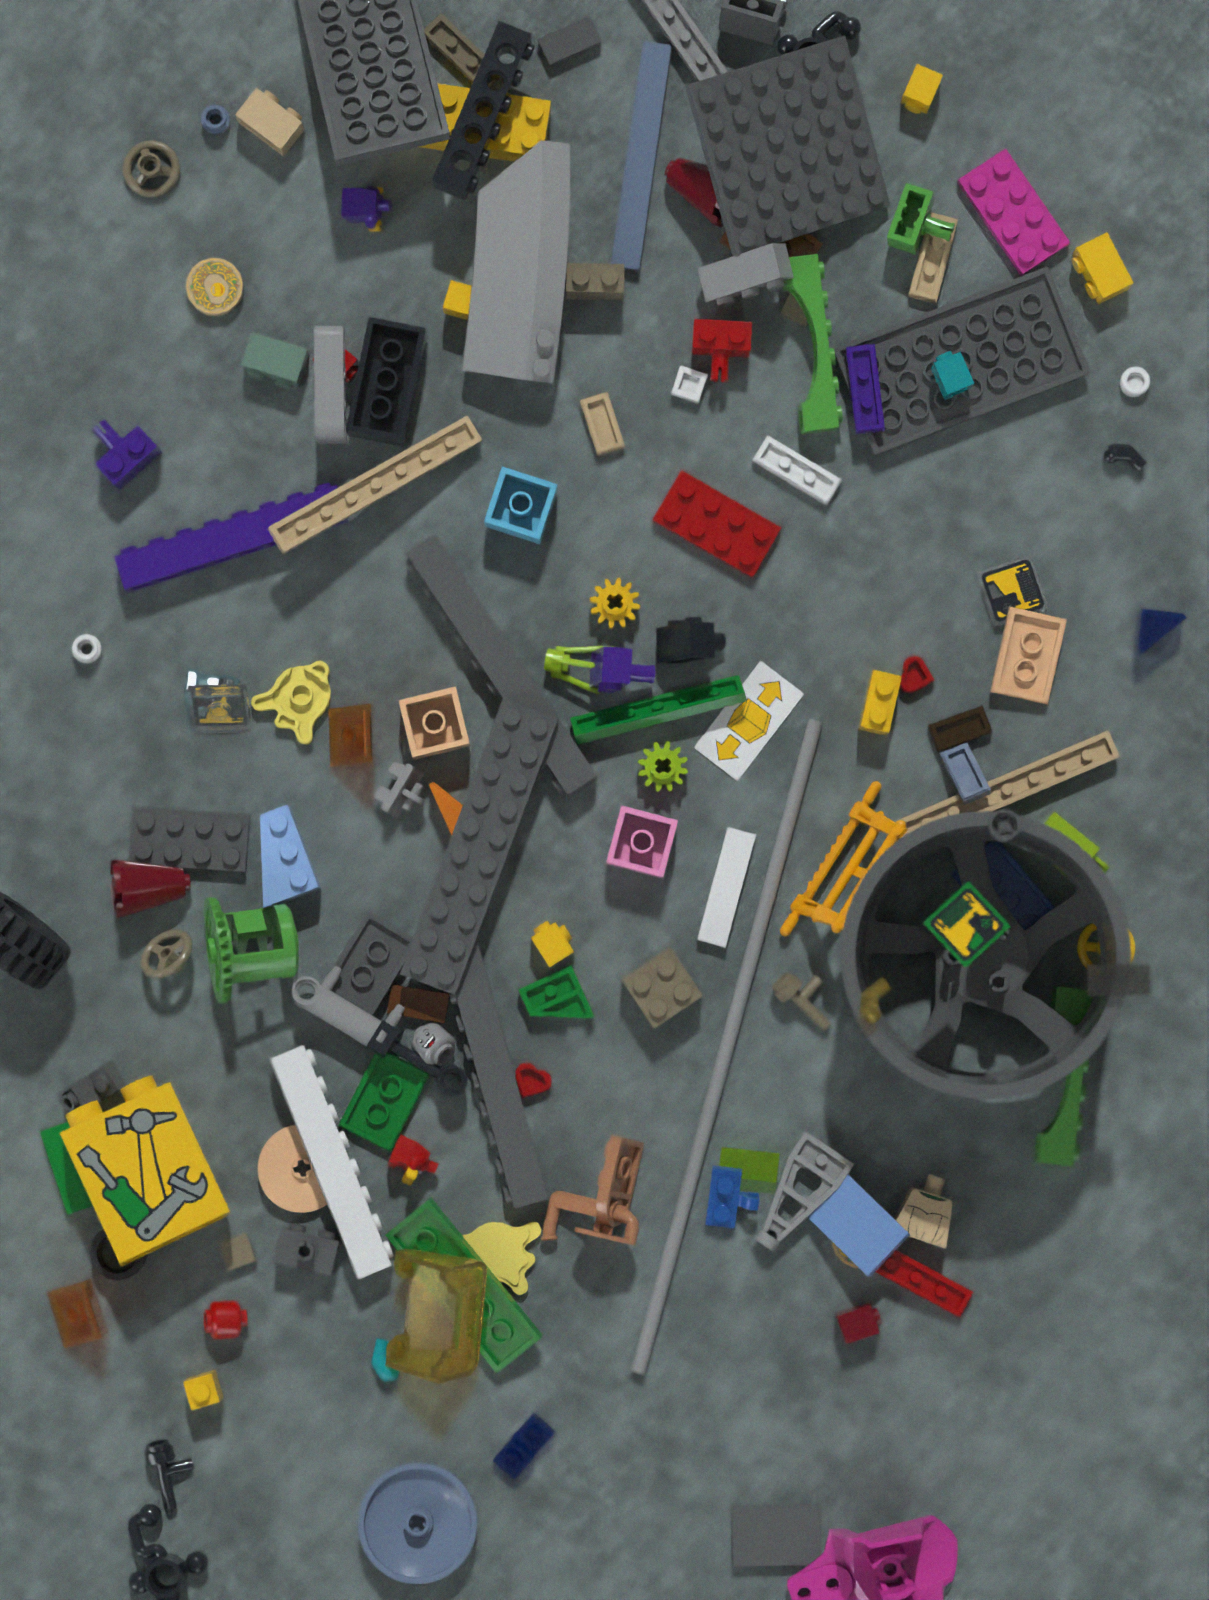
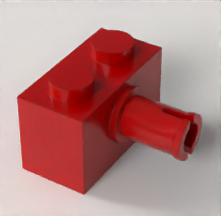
(721, 340)

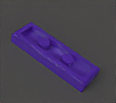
(865, 389)

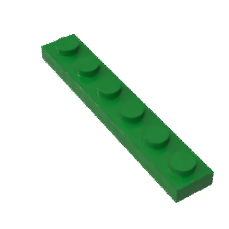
(658, 709)

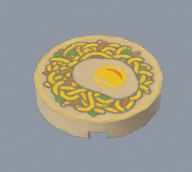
(214, 286)

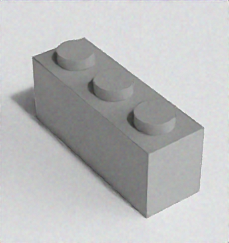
(746, 274)

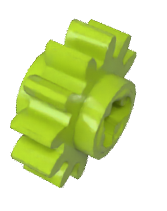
(662, 755)

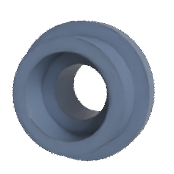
(211, 111)

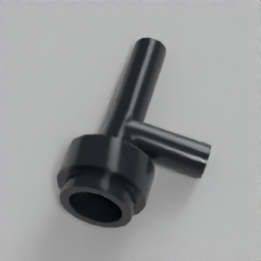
(159, 1454)

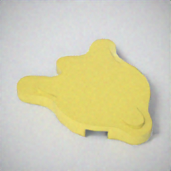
(299, 698)
(505, 1252)

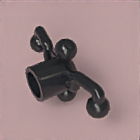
(848, 27)
(156, 1554)

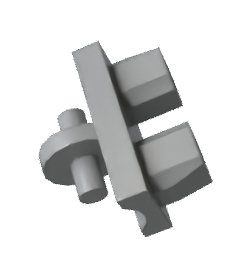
(404, 792)

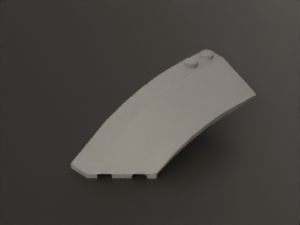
(520, 267)

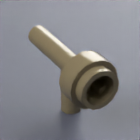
(788, 987)

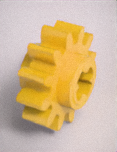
(615, 614)

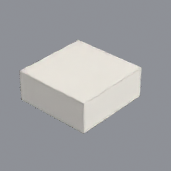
(689, 384)

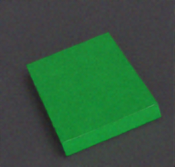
(384, 1100)
(67, 1178)

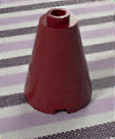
(694, 184)
(145, 886)

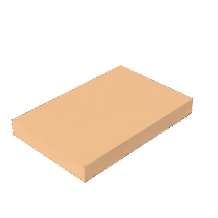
(1028, 655)

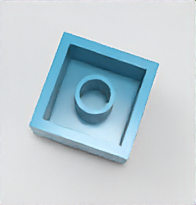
(521, 505)

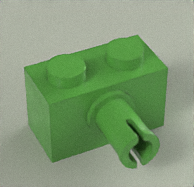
(914, 220)

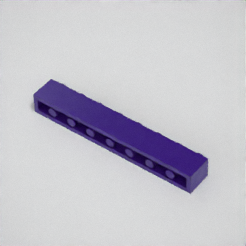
(209, 545)

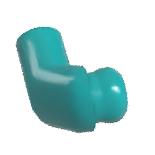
(379, 1361)

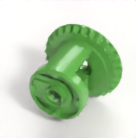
(238, 927)

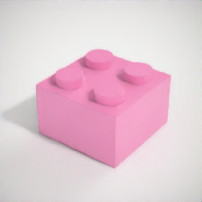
(641, 842)

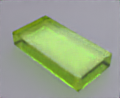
(754, 1163)

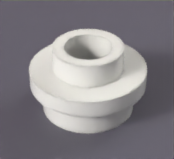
(78, 645)

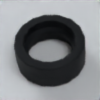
(105, 1270)

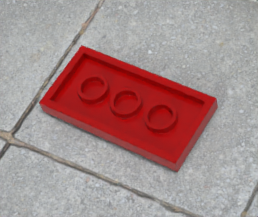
(716, 524)

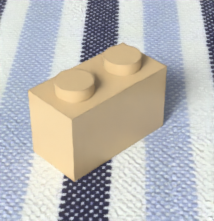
(270, 121)

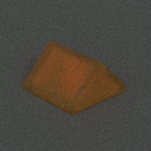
(352, 736)
(77, 1313)

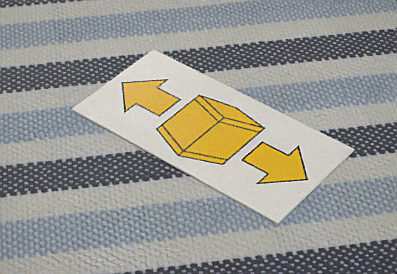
(747, 726)

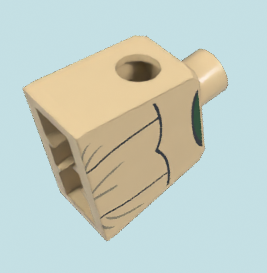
(926, 1213)

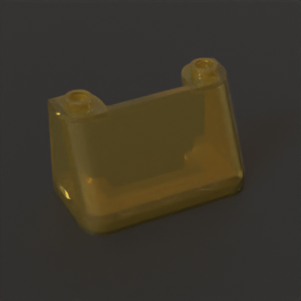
(440, 1317)

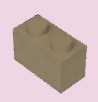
(595, 281)

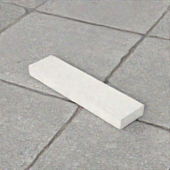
(726, 887)

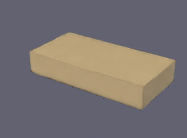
(602, 424)

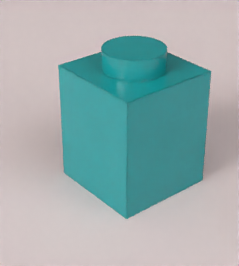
(952, 374)

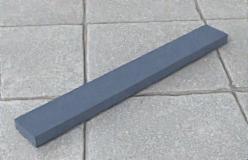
(641, 155)

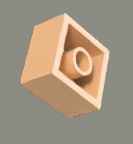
(434, 723)

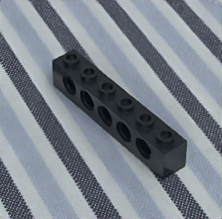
(504, 40)

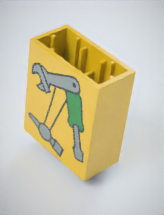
(143, 1169)

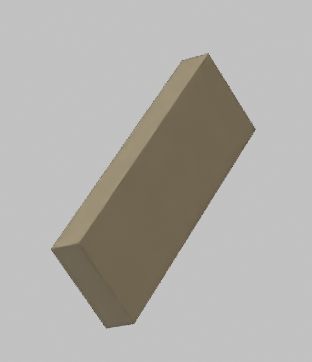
(455, 47)

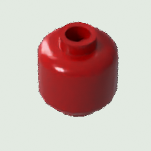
(224, 1319)

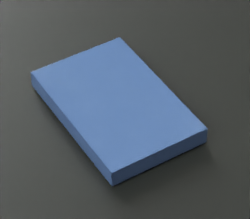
(859, 1226)

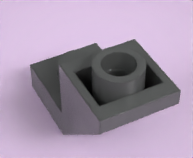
(95, 1086)

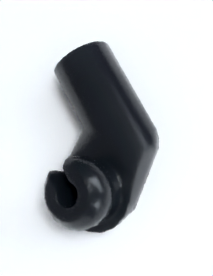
(1124, 452)

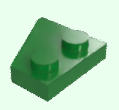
(557, 996)

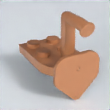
(613, 1198)

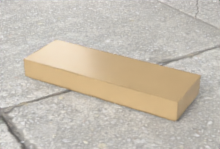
(931, 264)

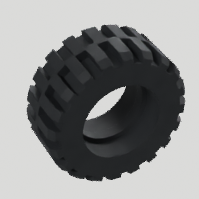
(29, 946)

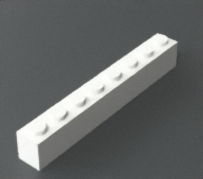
(330, 1161)

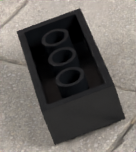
(386, 381)

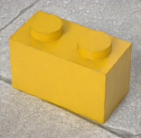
(1101, 268)
(879, 702)

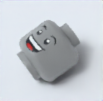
(433, 1044)

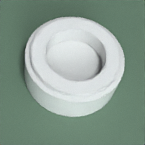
(1134, 381)

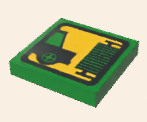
(966, 924)

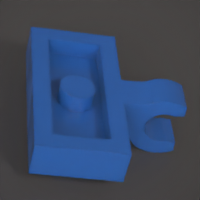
(726, 1196)

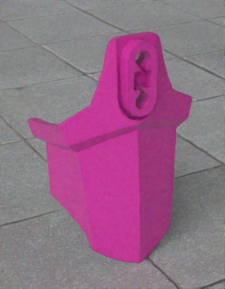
(885, 1563)

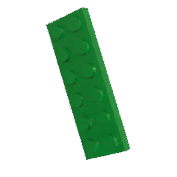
(504, 1325)

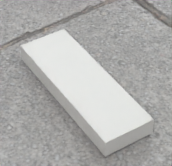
(796, 470)

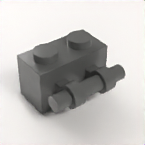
(752, 18)

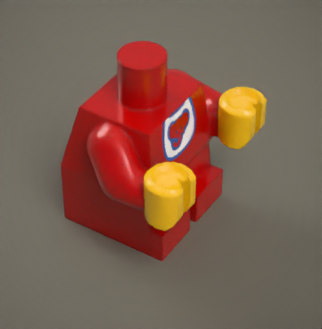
(412, 1158)

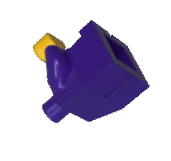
(365, 206)

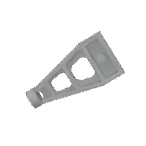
(821, 1160)

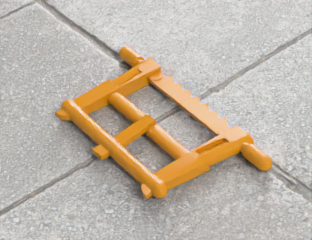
(878, 823)

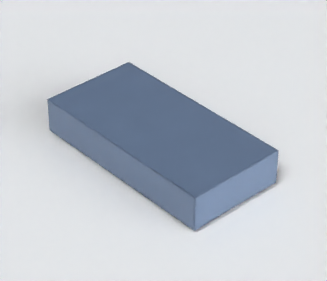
(965, 773)

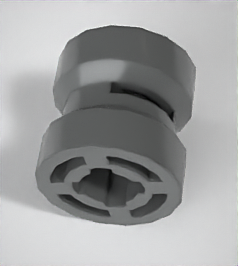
(1004, 825)

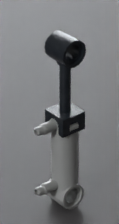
(374, 1034)

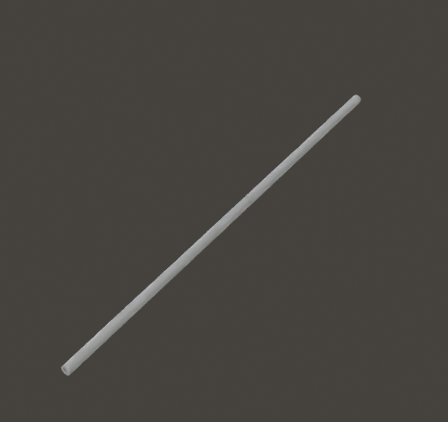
(726, 1047)

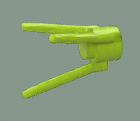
(559, 660)

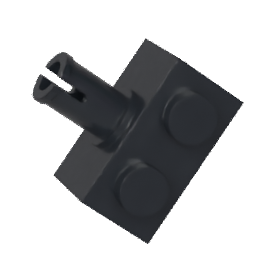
(688, 641)

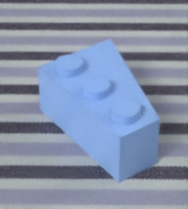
(284, 858)

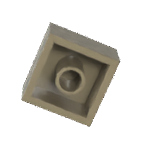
(662, 987)

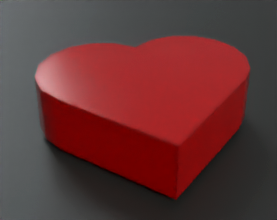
(915, 675)
(532, 1080)

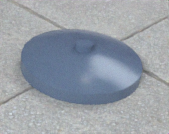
(417, 1522)

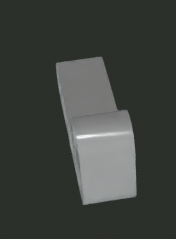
(330, 385)

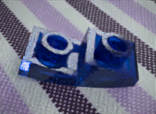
(523, 1445)

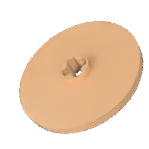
(278, 1178)

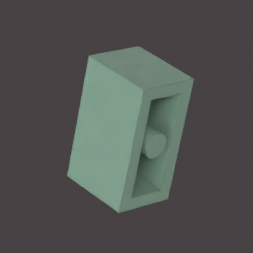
(275, 360)

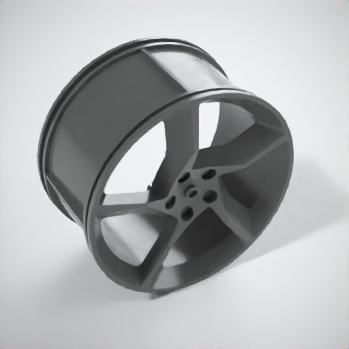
(999, 971)

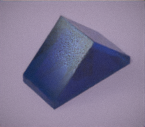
(1152, 626)

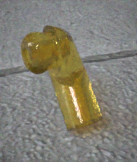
(870, 999)

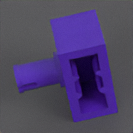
(125, 455)
(615, 669)

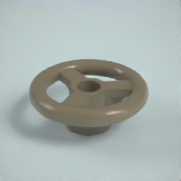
(149, 158)
(172, 957)

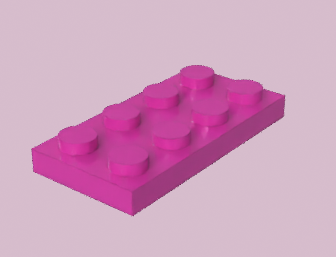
(1013, 212)

